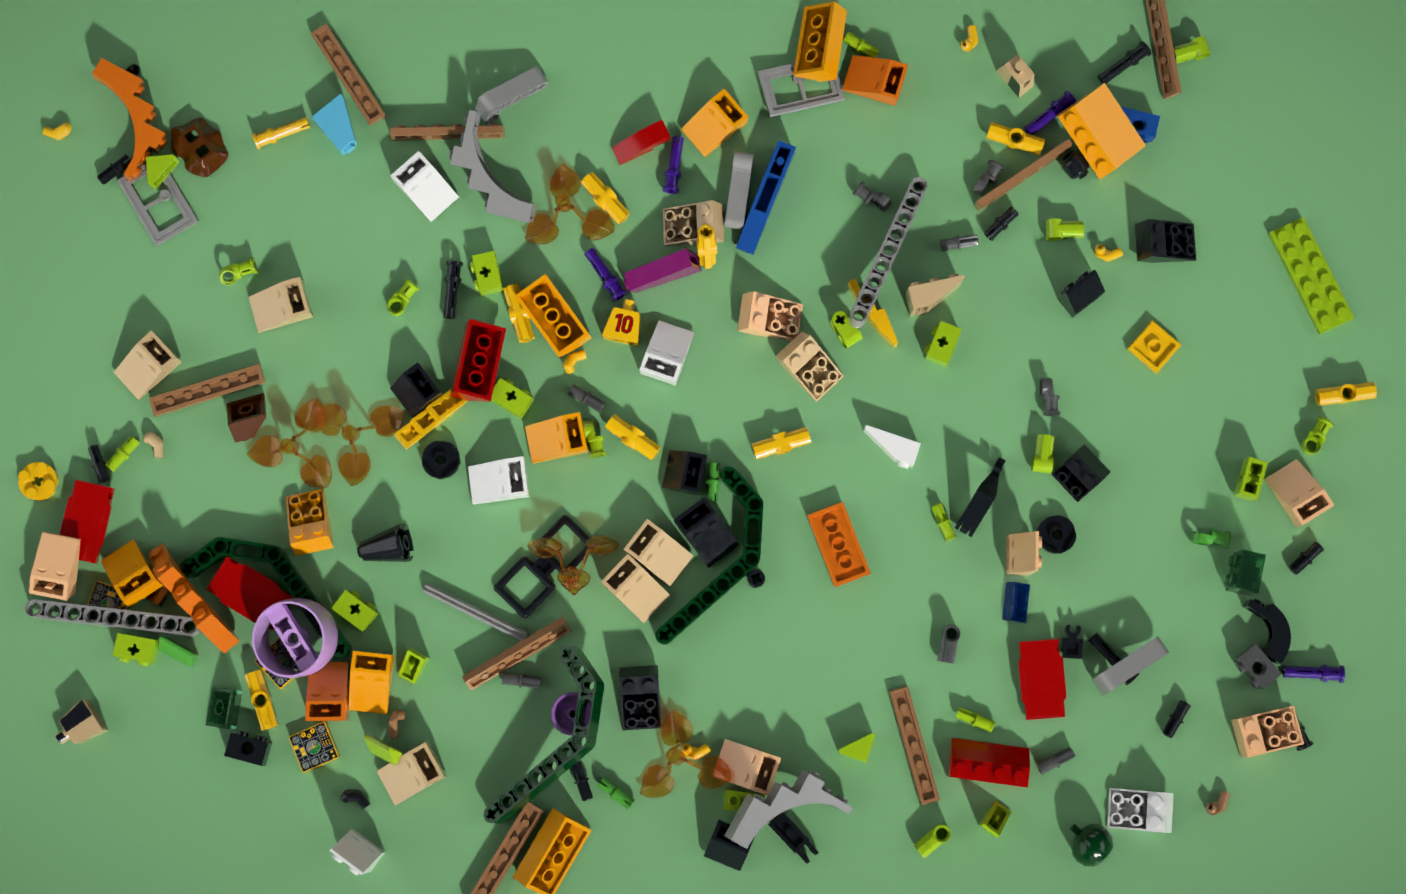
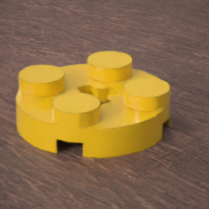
(48, 485)

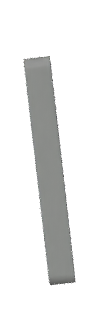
(886, 260)
(104, 615)

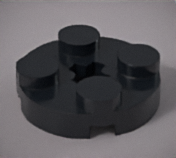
(430, 456)
(1066, 530)

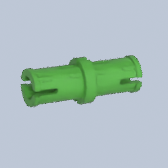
(713, 481)
(615, 792)

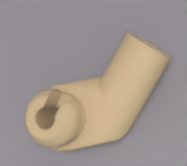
(156, 442)

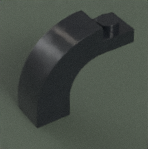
(1278, 629)

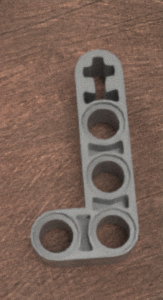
(509, 93)
(739, 190)
(1130, 666)

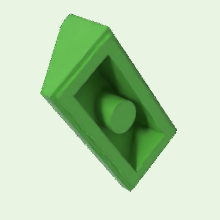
(177, 651)

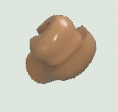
(393, 722)
(1218, 806)

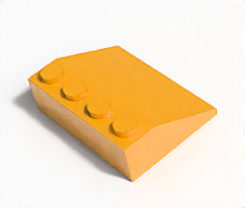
(1101, 131)

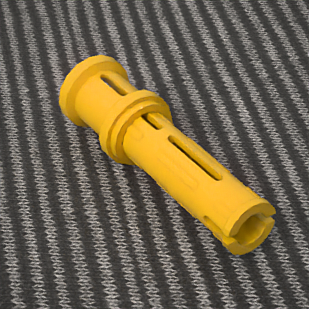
(272, 135)

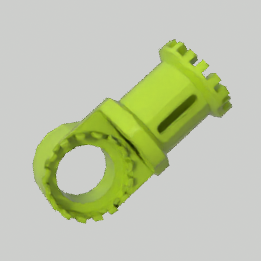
(238, 271)
(402, 297)
(1317, 435)
(596, 442)

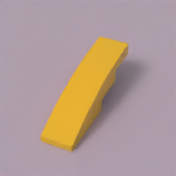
(877, 318)
(428, 419)

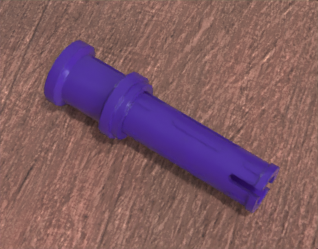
(1055, 108)
(672, 173)
(609, 281)
(1323, 672)

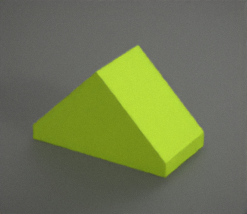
(159, 168)
(413, 665)
(858, 749)
(995, 819)

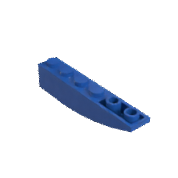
(766, 197)

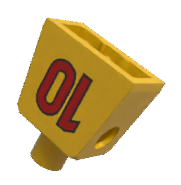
(623, 324)

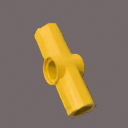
(1027, 142)
(605, 198)
(706, 246)
(518, 314)
(1356, 392)
(632, 437)
(781, 443)
(257, 687)

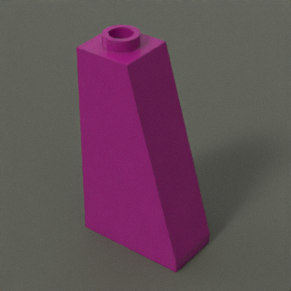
(662, 271)

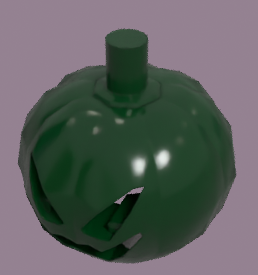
(1091, 844)

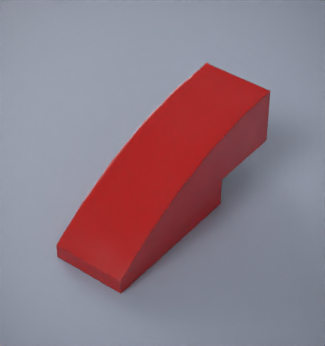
(641, 142)

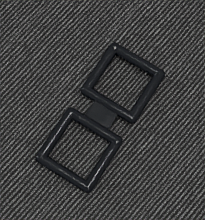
(541, 569)

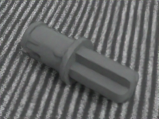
(958, 242)
(586, 398)
(521, 680)
(1055, 760)

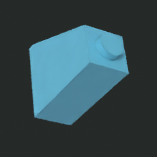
(337, 125)

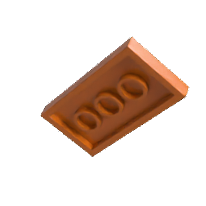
(838, 544)

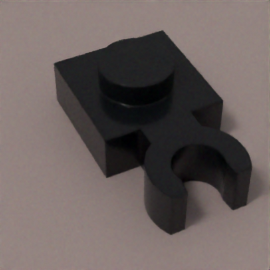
(1071, 646)

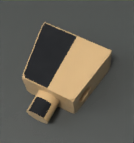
(1016, 74)
(80, 724)

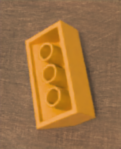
(820, 42)
(553, 316)
(551, 853)

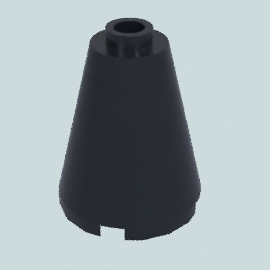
(388, 546)

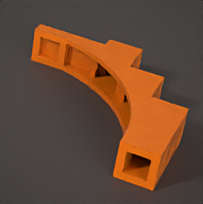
(127, 88)
(190, 600)

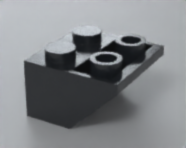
(1083, 293)
(415, 390)
(684, 471)
(1081, 473)
(725, 850)

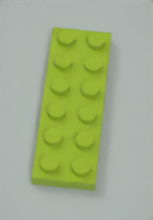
(1311, 276)

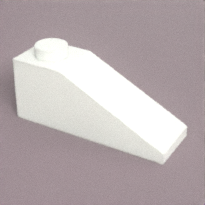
(896, 447)

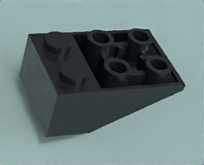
(1165, 241)
(706, 532)
(640, 697)

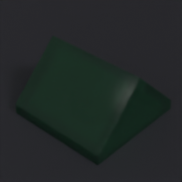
(224, 708)

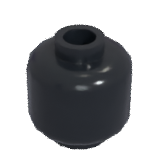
(1075, 165)

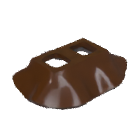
(187, 151)

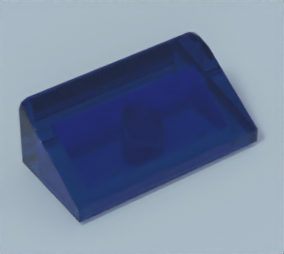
(1016, 602)

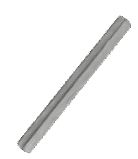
(475, 612)

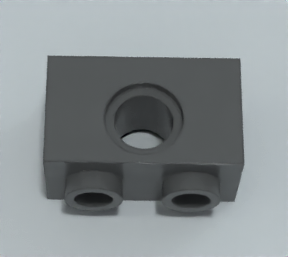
(1267, 671)

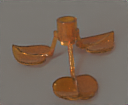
(562, 186)
(331, 418)
(268, 449)
(572, 578)
(656, 779)

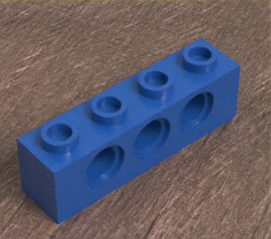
(1147, 121)

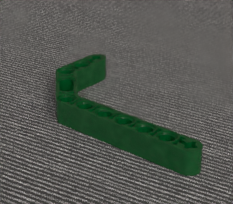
(264, 556)
(726, 574)
(559, 756)

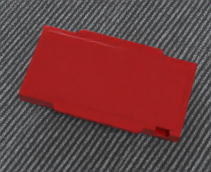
(88, 517)
(245, 589)
(1042, 679)

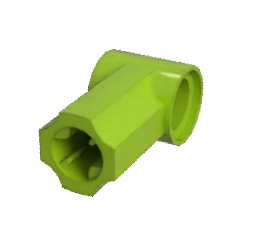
(1195, 49)
(1058, 229)
(1042, 459)
(930, 841)

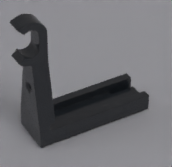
(981, 501)

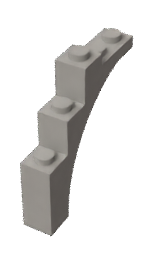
(469, 156)
(758, 811)

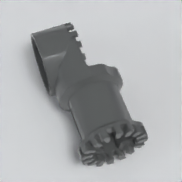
(989, 177)
(868, 195)
(1051, 401)

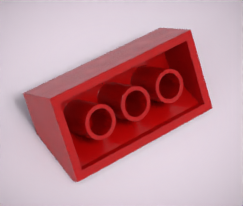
(478, 361)
(989, 762)

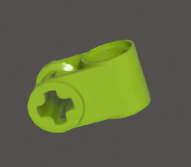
(846, 333)

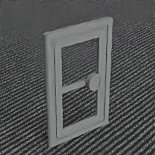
(774, 110)
(164, 195)

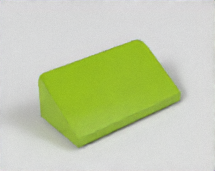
(382, 749)

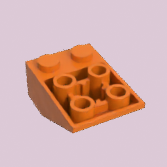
(875, 78)
(328, 693)

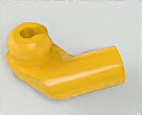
(972, 39)
(59, 132)
(1106, 255)
(571, 359)
(693, 752)

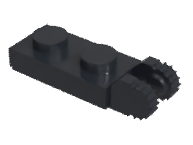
(791, 835)

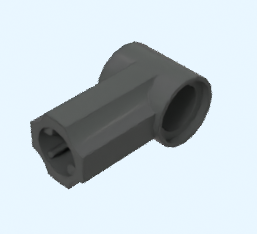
(948, 646)

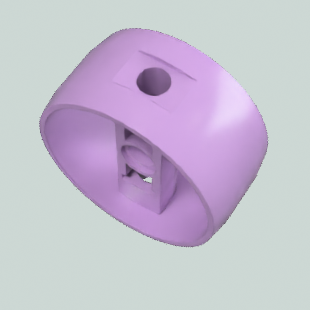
(286, 626)

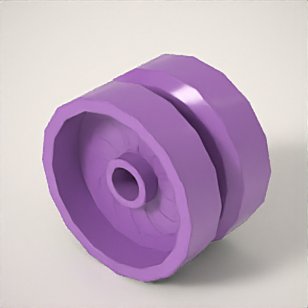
(560, 713)

